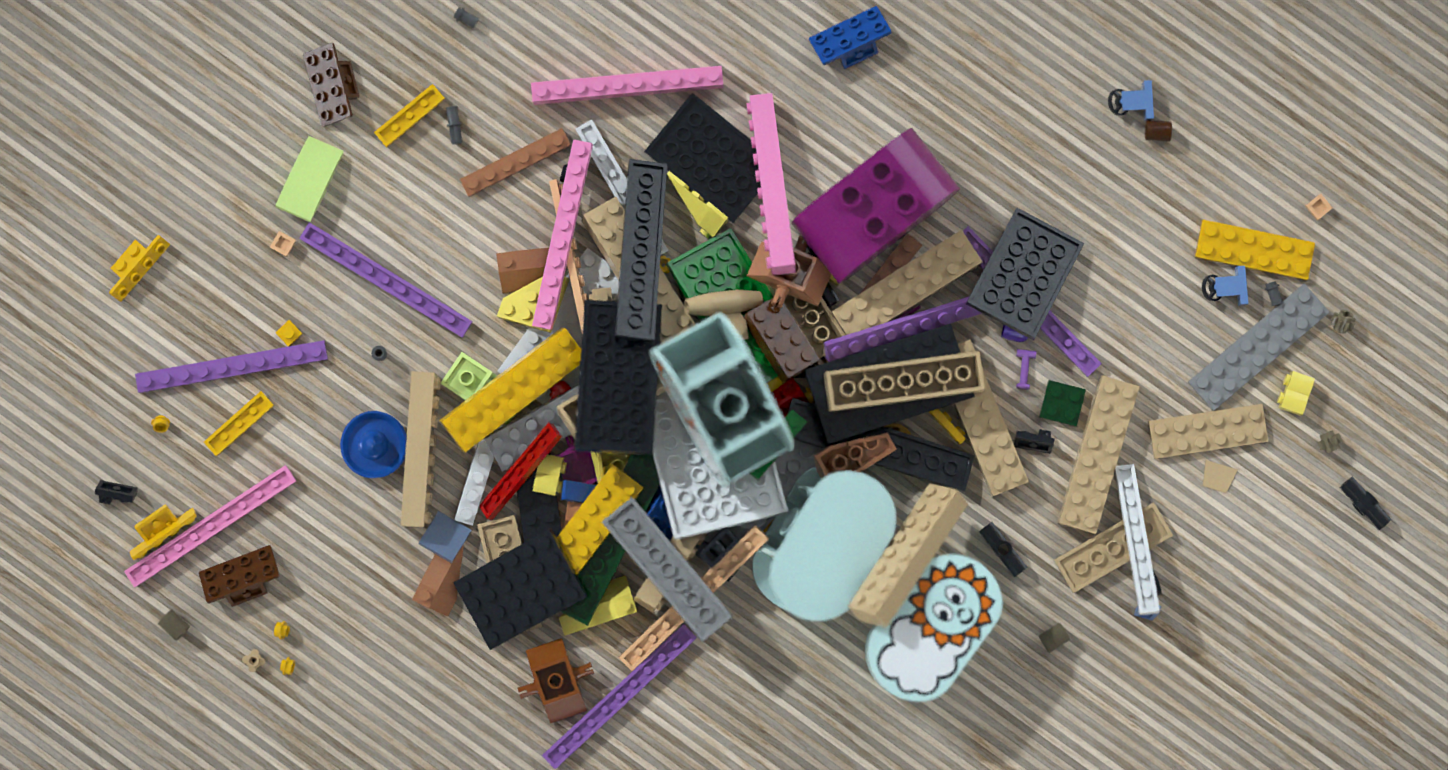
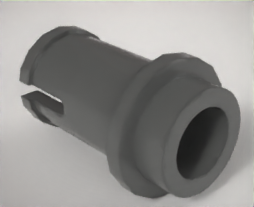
(465, 17)
(1274, 293)
(375, 350)

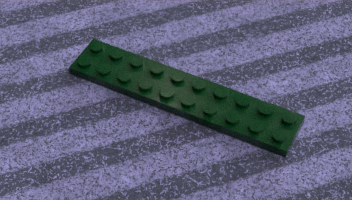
(605, 561)

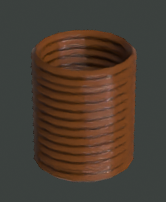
(1158, 130)

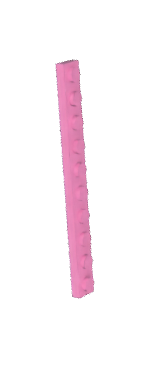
(562, 235)
(210, 526)

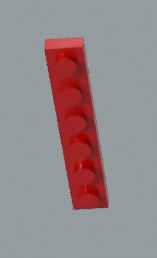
(520, 471)

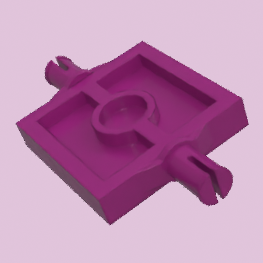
(579, 464)

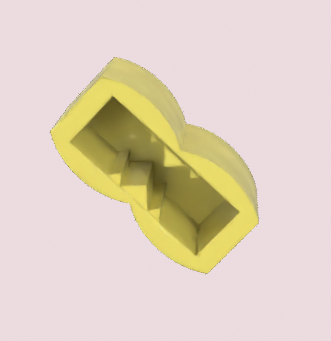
(1295, 393)
(548, 475)

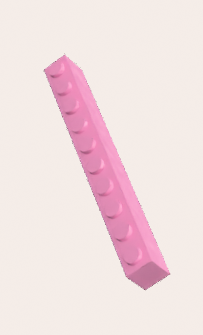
(627, 85)
(772, 184)

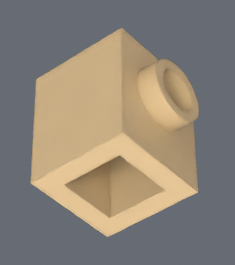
(601, 294)

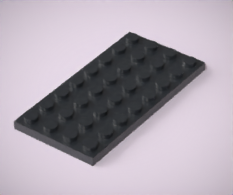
(615, 386)
(852, 422)

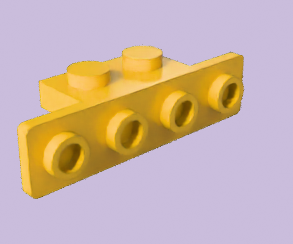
(134, 265)
(158, 527)

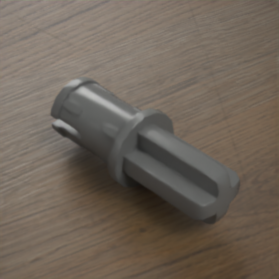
(454, 125)

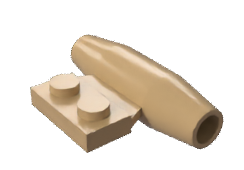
(729, 303)

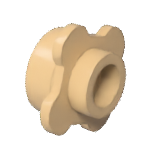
(253, 655)

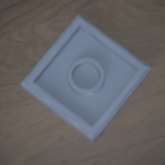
(445, 537)

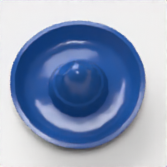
(373, 444)

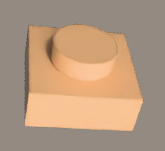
(1318, 206)
(283, 243)

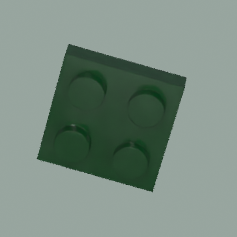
(1062, 403)

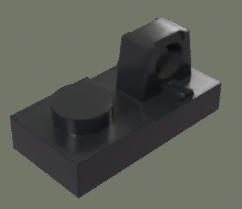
(1030, 441)
(108, 491)

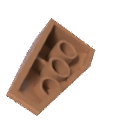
(521, 268)
(853, 455)
(437, 585)

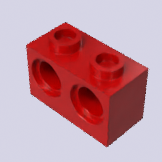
(783, 396)

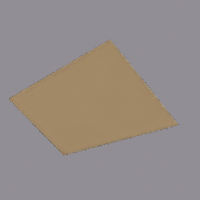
(1218, 476)

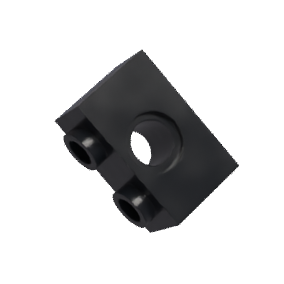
(718, 547)

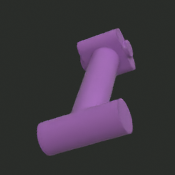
(1026, 355)

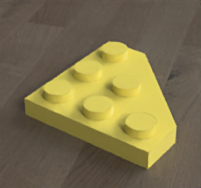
(521, 304)

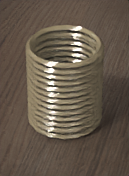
(173, 625)
(1054, 637)

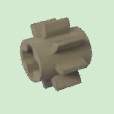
(1343, 321)
(1329, 441)

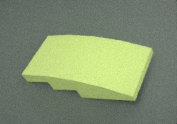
(309, 179)
(468, 377)

